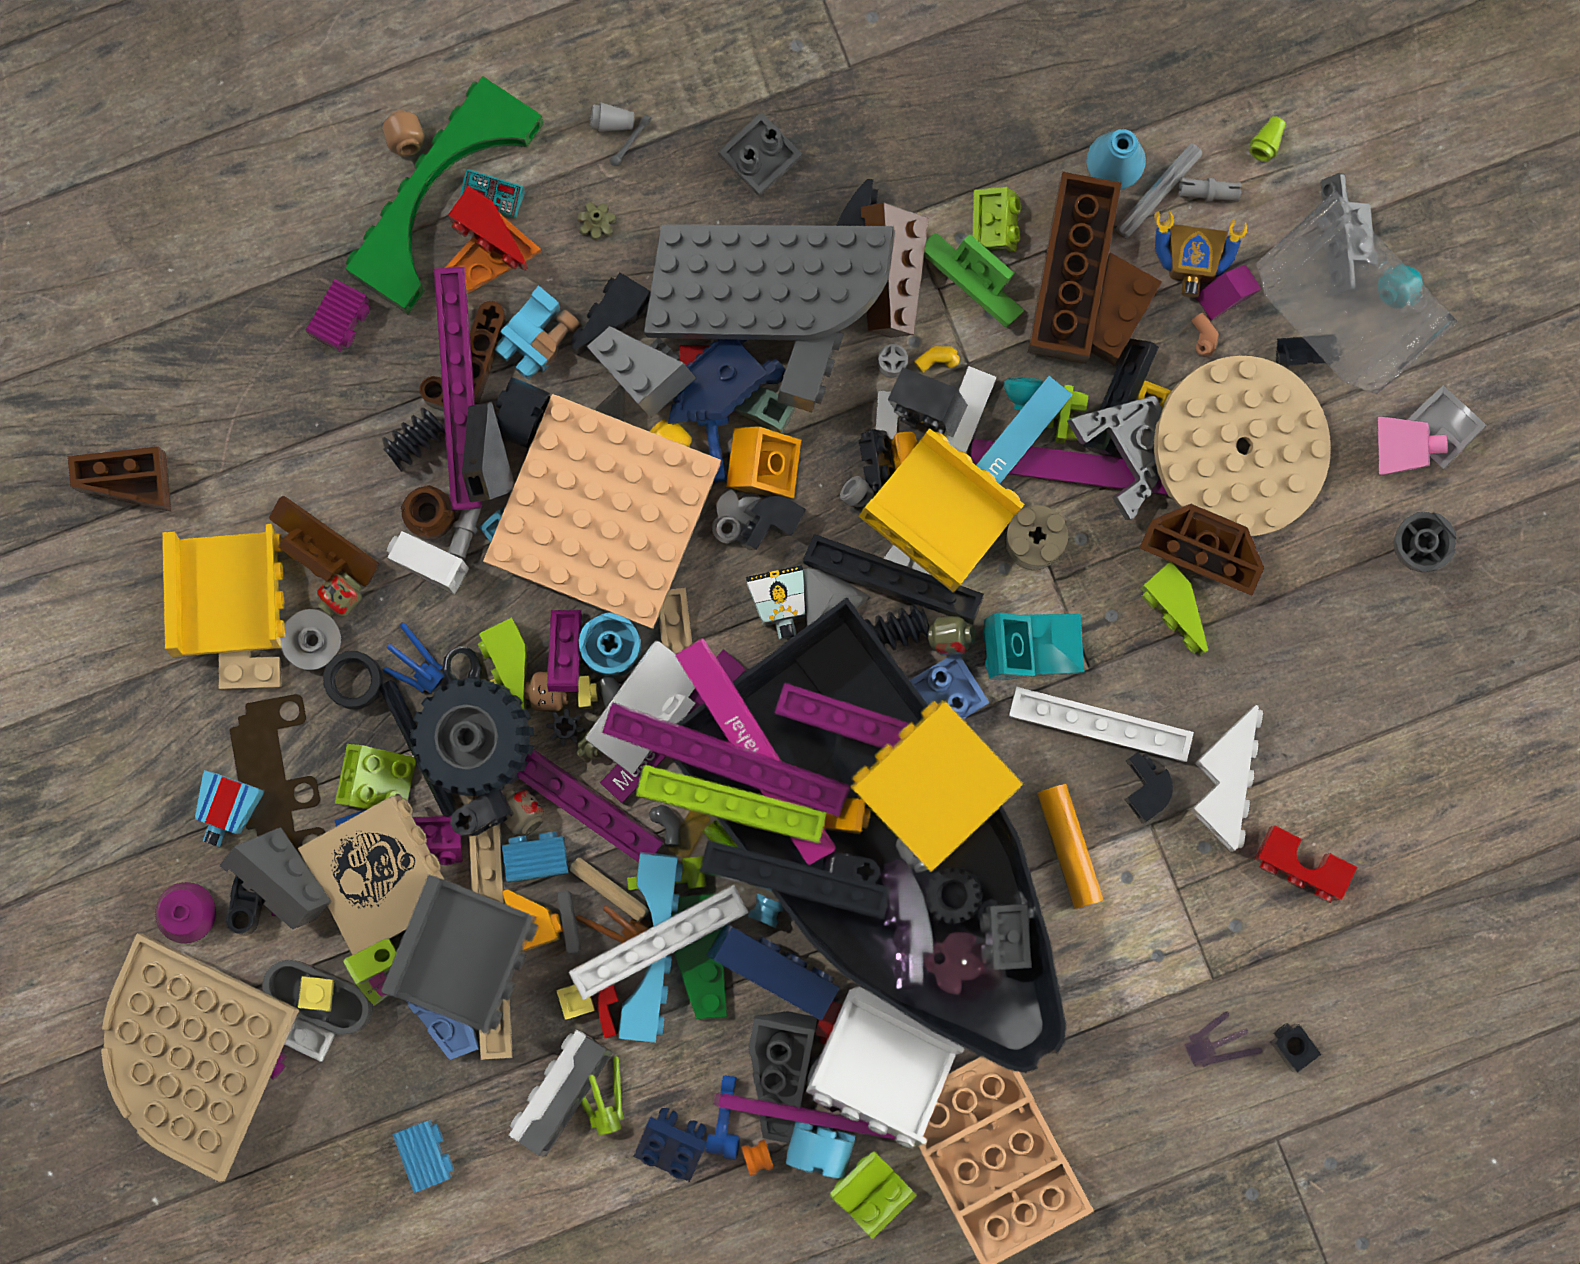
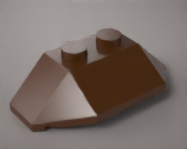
(1206, 546)

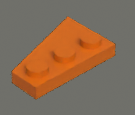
(484, 266)

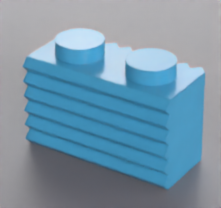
(535, 858)
(423, 1155)

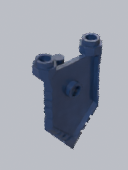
(723, 379)

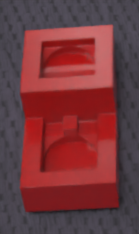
(606, 997)

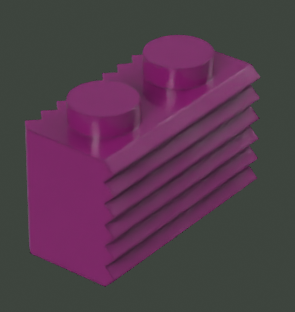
(338, 316)

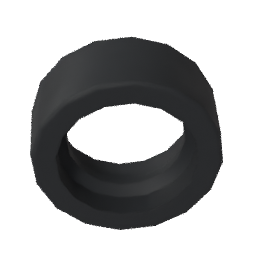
(336, 663)

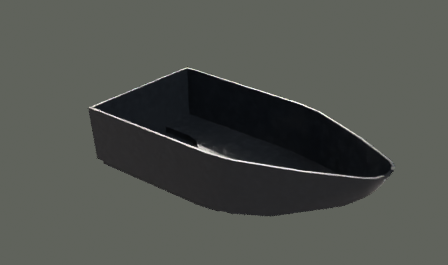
(1003, 1012)

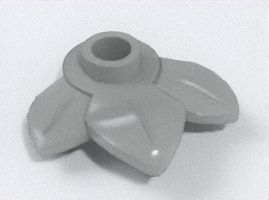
(731, 510)

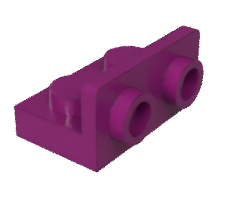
(441, 838)

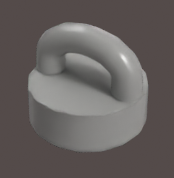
(855, 490)

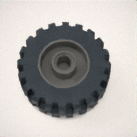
(472, 737)

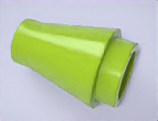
(1267, 140)

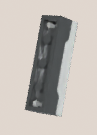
(560, 1093)

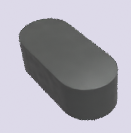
(349, 1007)

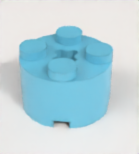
(601, 630)
(820, 1150)

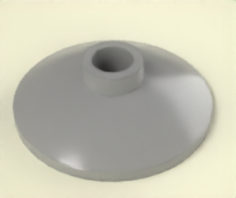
(296, 641)

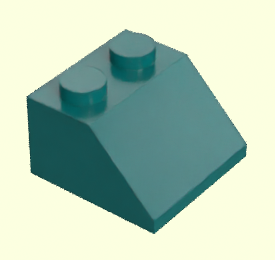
(1008, 646)

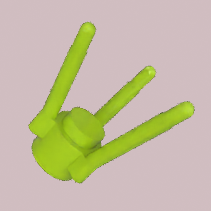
(606, 1118)

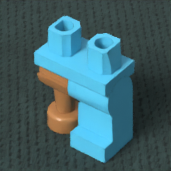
(527, 335)

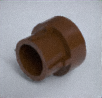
(412, 509)

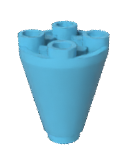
(1117, 158)

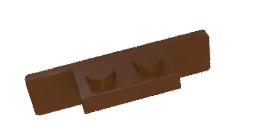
(320, 546)

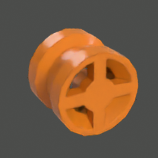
(757, 1157)

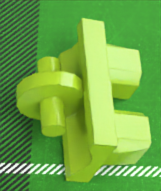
(1077, 402)

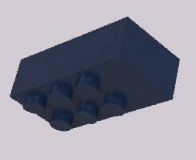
(780, 975)

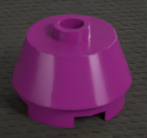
(185, 912)

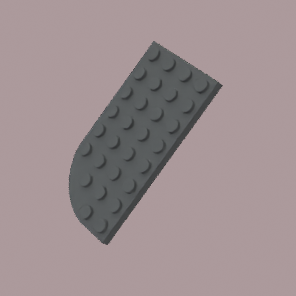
(765, 280)

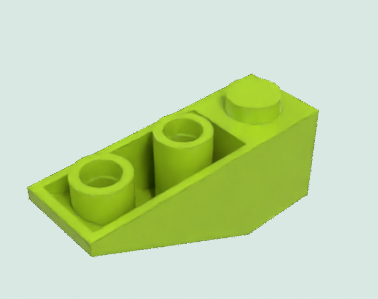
(1176, 601)
(508, 654)

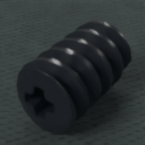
(413, 438)
(900, 627)

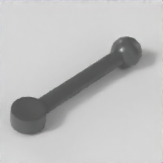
(616, 160)

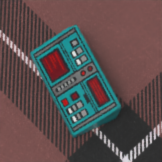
(504, 194)

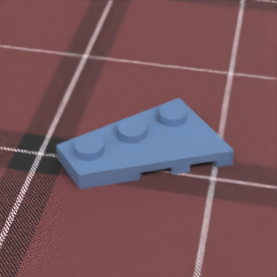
(450, 1035)

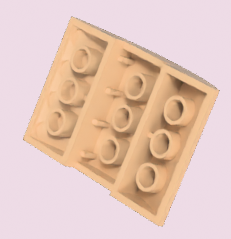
(999, 1162)

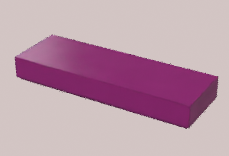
(564, 651)

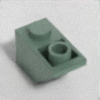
(765, 410)

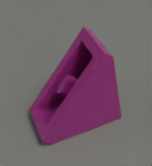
(1228, 291)

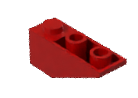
(480, 218)

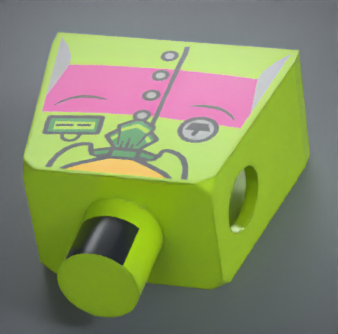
(371, 967)

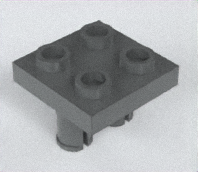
(760, 154)

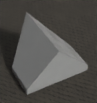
(826, 591)

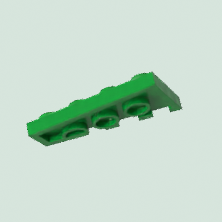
(700, 973)

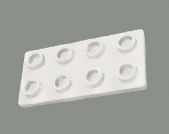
(655, 688)

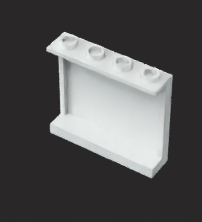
(882, 1068)

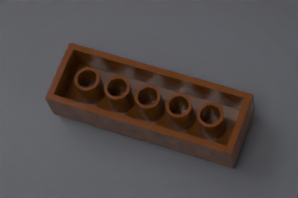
(1074, 267)

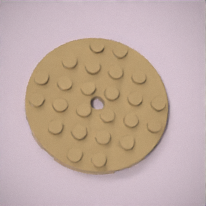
(1272, 413)

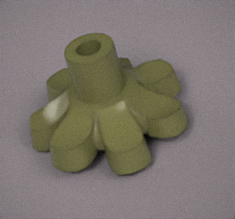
(596, 225)

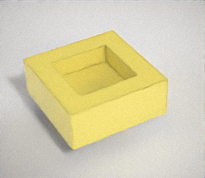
(587, 693)
(316, 993)
(572, 1002)

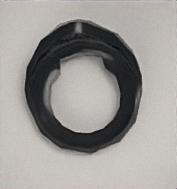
(475, 666)

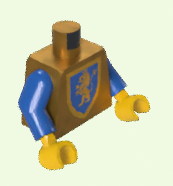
(1195, 252)

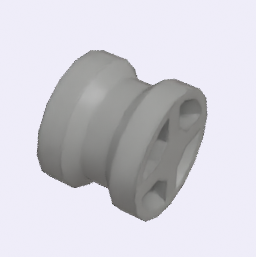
(892, 354)

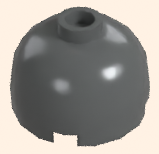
(1425, 542)

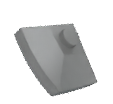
(1450, 418)

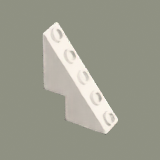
(1229, 769)

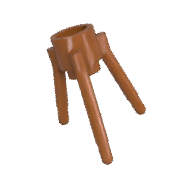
(630, 929)

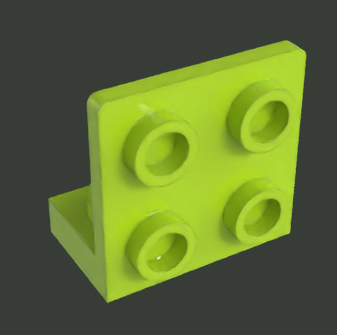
(373, 776)
(872, 1194)

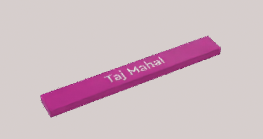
(738, 724)

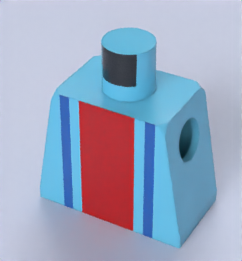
(225, 805)

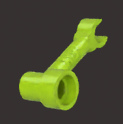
(690, 874)

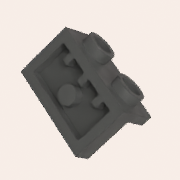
(1006, 937)

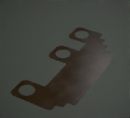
(261, 766)

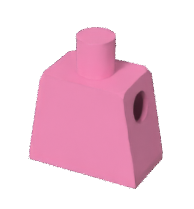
(1406, 445)

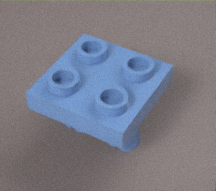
(952, 683)

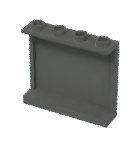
(460, 954)

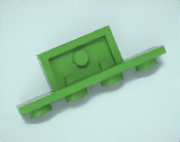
(977, 274)

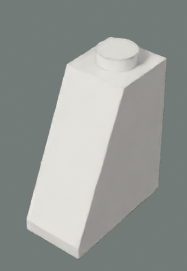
(427, 561)

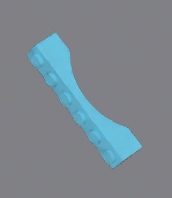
(641, 1010)

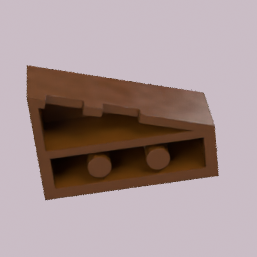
(1122, 305)
(124, 476)

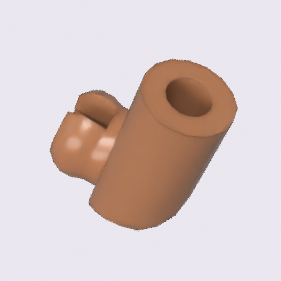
(1208, 335)

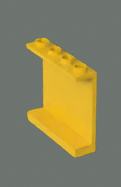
(941, 510)
(222, 593)
(935, 784)

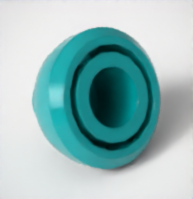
(1021, 389)

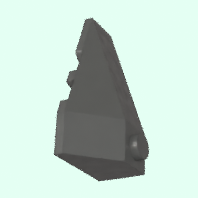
(780, 1060)

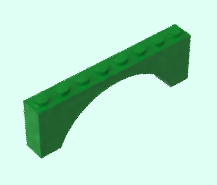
(484, 121)

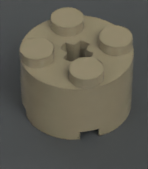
(1049, 526)

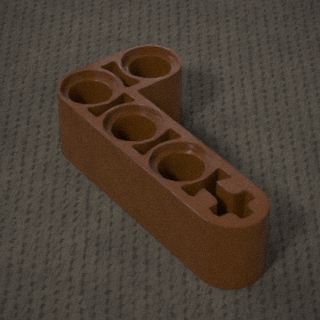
(480, 359)

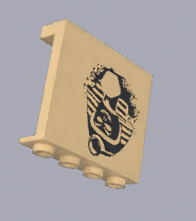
(372, 871)

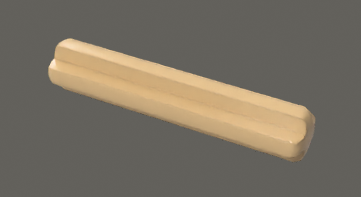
(609, 889)

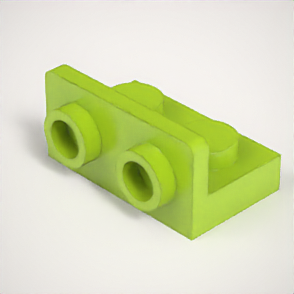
(996, 218)

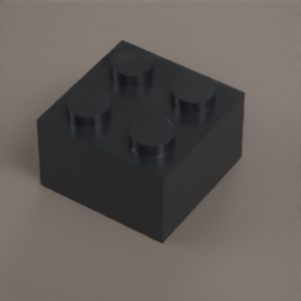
(927, 402)

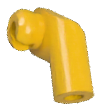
(938, 354)

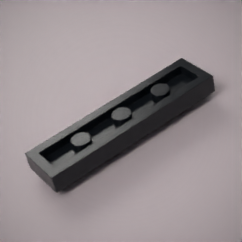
(1125, 386)

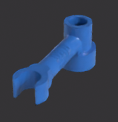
(714, 444)
(722, 1142)

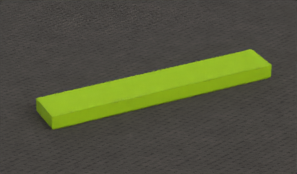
(731, 804)

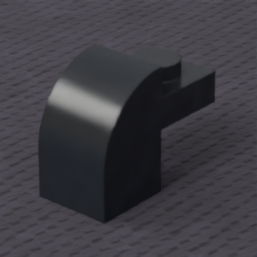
(772, 512)
(1154, 793)

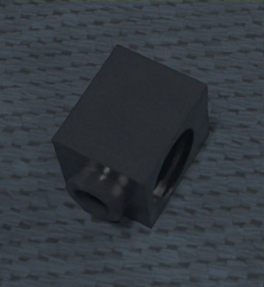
(1307, 1052)

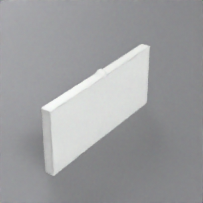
(886, 418)

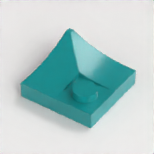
(1057, 644)

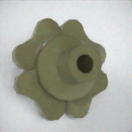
(587, 750)

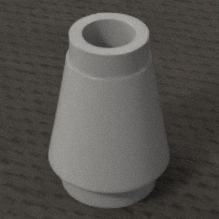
(610, 118)

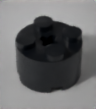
(520, 411)

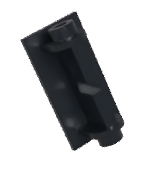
(1296, 352)
(876, 447)

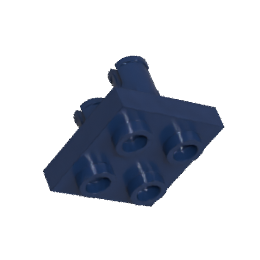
(670, 1147)

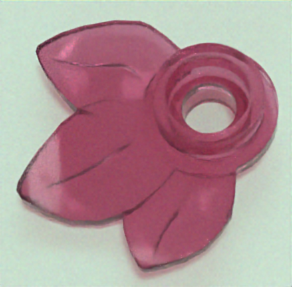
(958, 962)

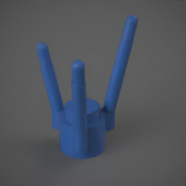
(427, 675)

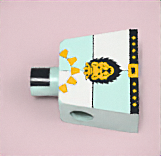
(779, 598)

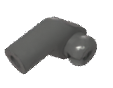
(670, 821)

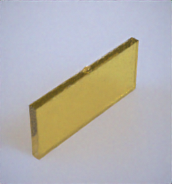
(690, 832)

